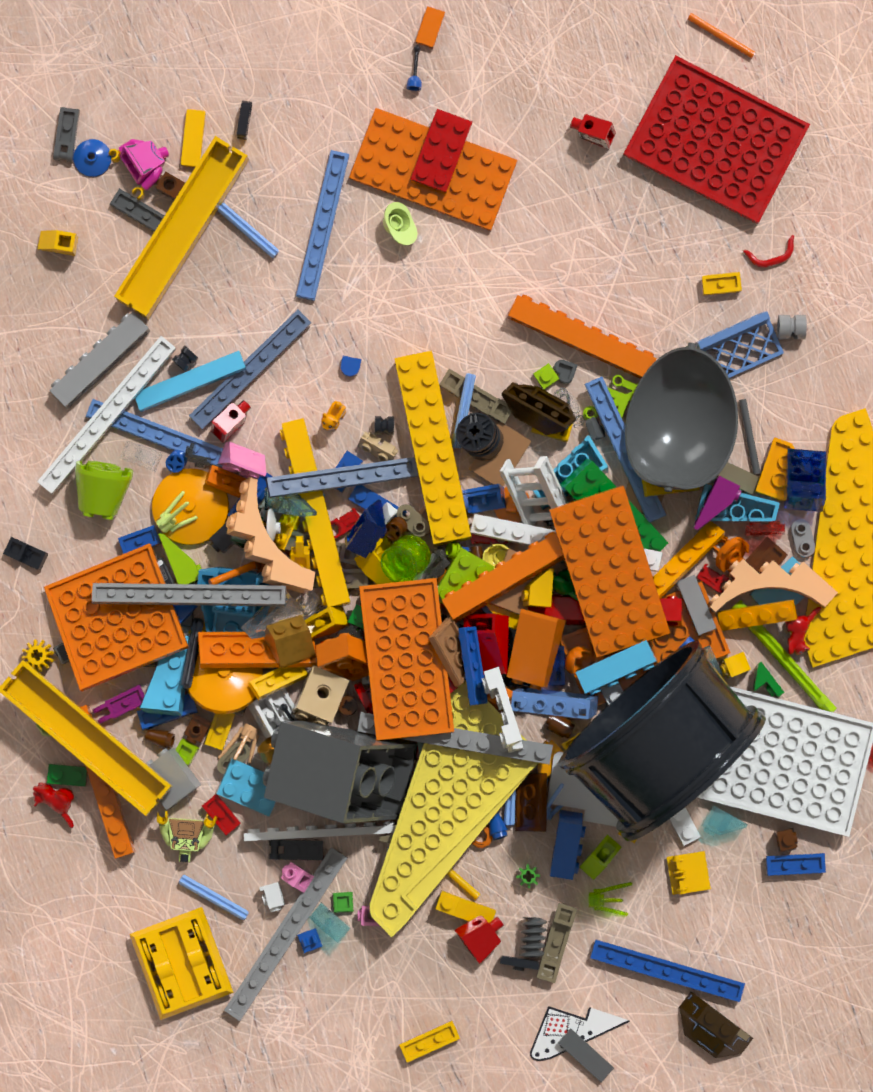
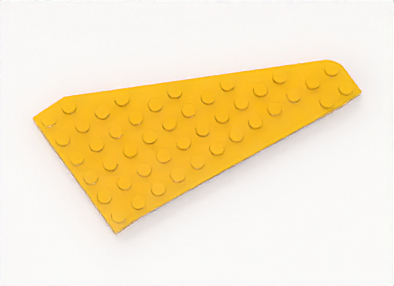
(845, 544)

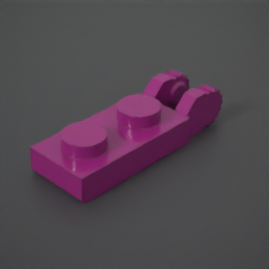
(121, 703)

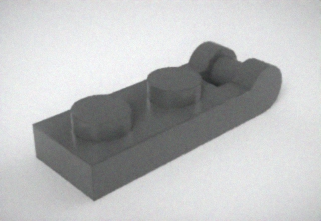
(66, 133)

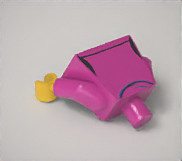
(142, 161)

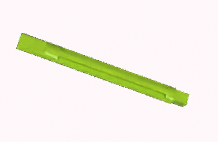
(790, 665)

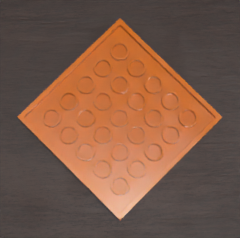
(114, 638)

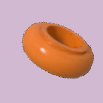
(488, 840)

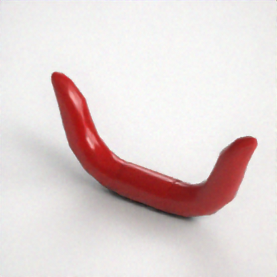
(773, 261)

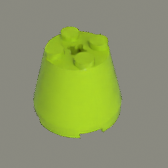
(101, 488)

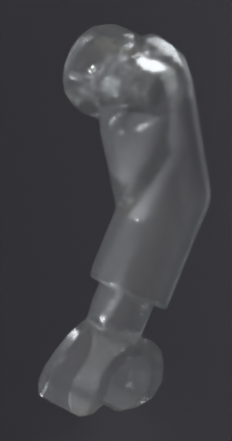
(566, 396)

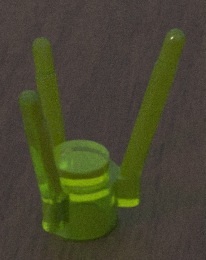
(597, 900)

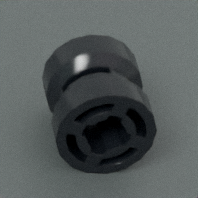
(185, 358)
(385, 426)

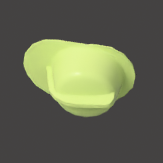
(399, 223)

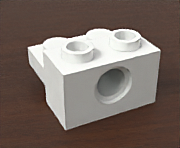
(268, 711)

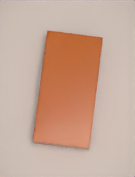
(430, 27)

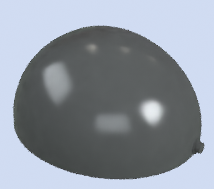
(681, 420)

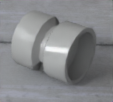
(791, 327)

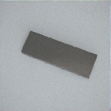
(136, 210)
(585, 1055)

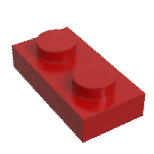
(225, 817)

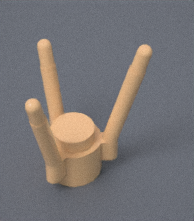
(248, 734)

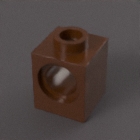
(165, 178)

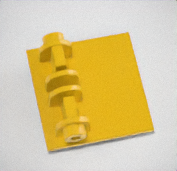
(288, 523)
(688, 873)

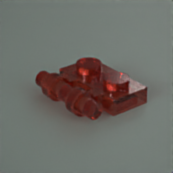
(773, 528)

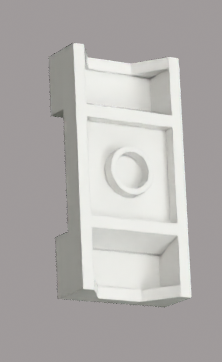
(510, 733)

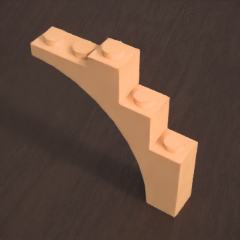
(260, 548)
(772, 576)

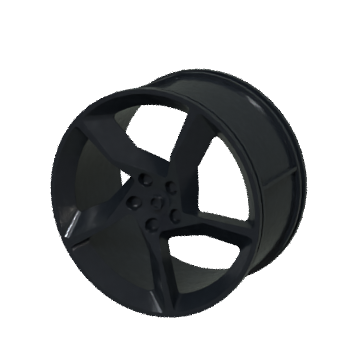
(662, 741)

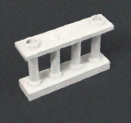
(547, 482)

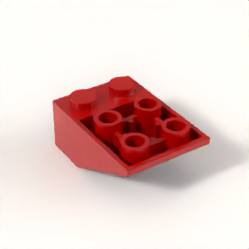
(492, 639)

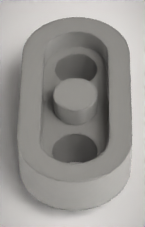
(801, 538)

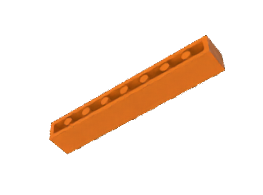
(580, 337)
(504, 577)
(111, 812)

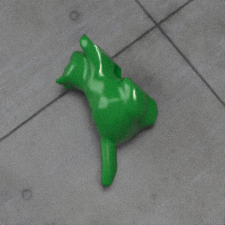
(562, 584)

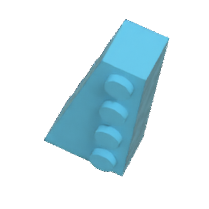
(578, 455)
(744, 509)
(616, 666)
(164, 691)

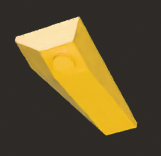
(372, 563)

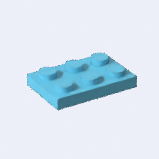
(245, 786)

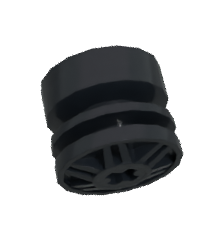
(486, 442)

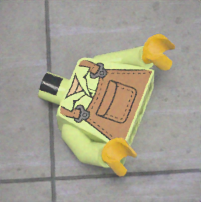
(186, 834)

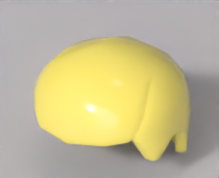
(495, 554)

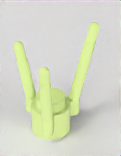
(168, 520)

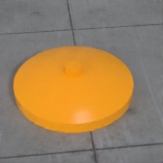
(204, 502)
(223, 688)

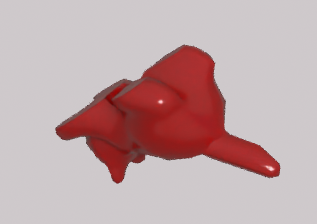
(798, 630)
(57, 800)

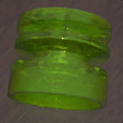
(405, 558)

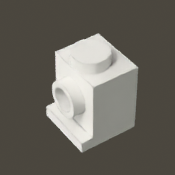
(273, 896)

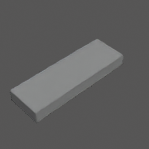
(696, 605)

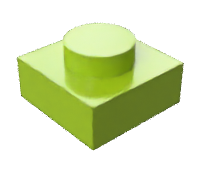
(546, 376)
(187, 751)

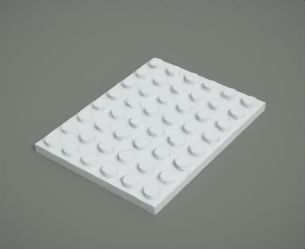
(799, 766)

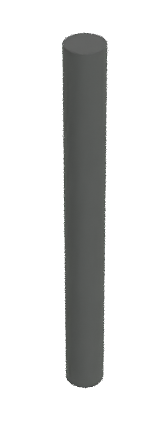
(749, 436)

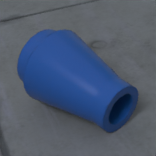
(497, 827)

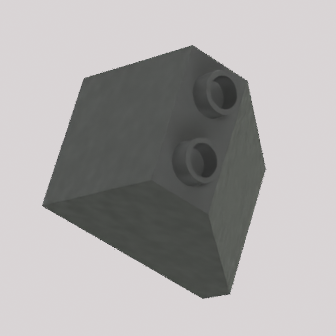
(338, 772)

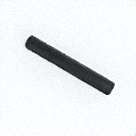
(191, 654)

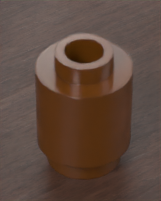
(560, 725)

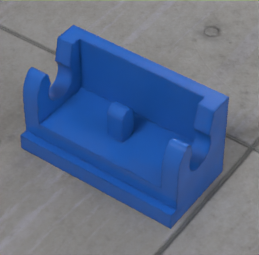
(484, 498)

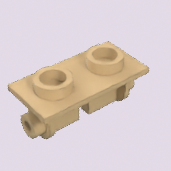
(369, 444)

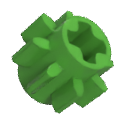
(524, 880)

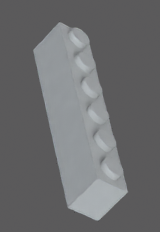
(99, 360)

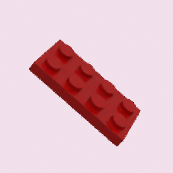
(441, 150)

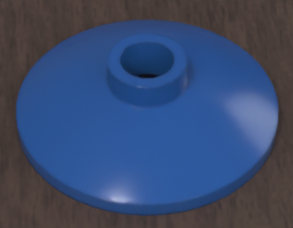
(95, 166)

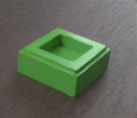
(343, 902)

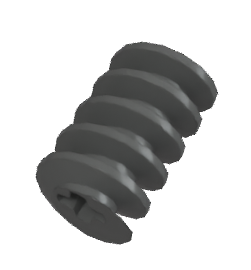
(533, 937)

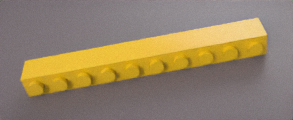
(319, 526)

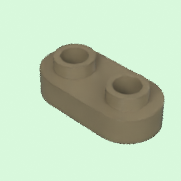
(413, 520)
(230, 754)

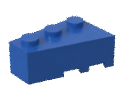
(567, 845)

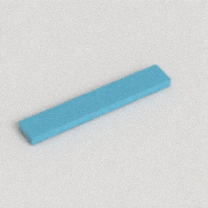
(190, 381)

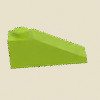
(182, 565)

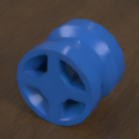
(173, 464)

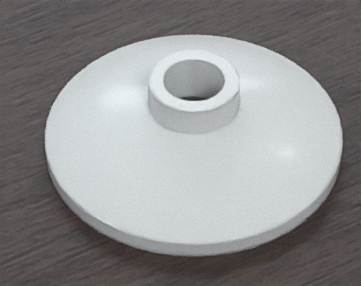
(272, 526)

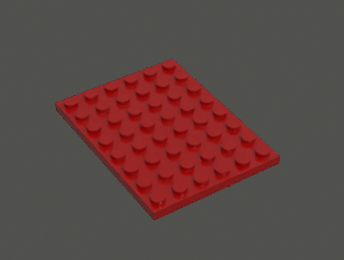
(716, 139)

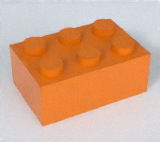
(343, 656)

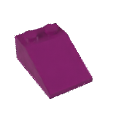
(719, 498)

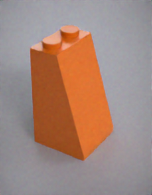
(535, 649)

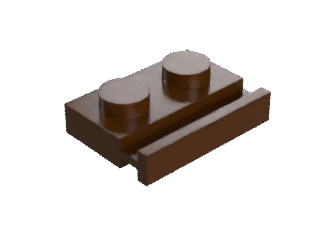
(768, 552)

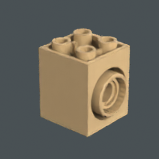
(311, 706)

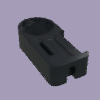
(244, 119)

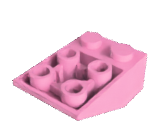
(243, 460)

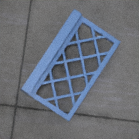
(736, 331)

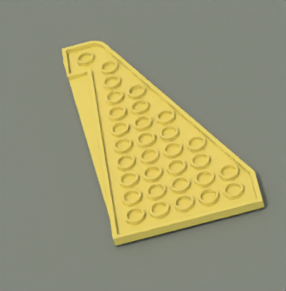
(443, 813)

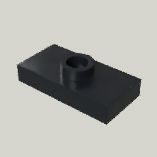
(519, 963)

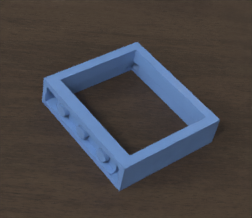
(554, 703)

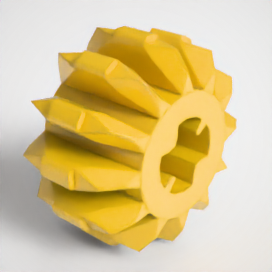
(41, 649)

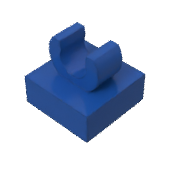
(310, 940)

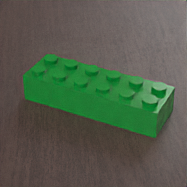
(590, 480)

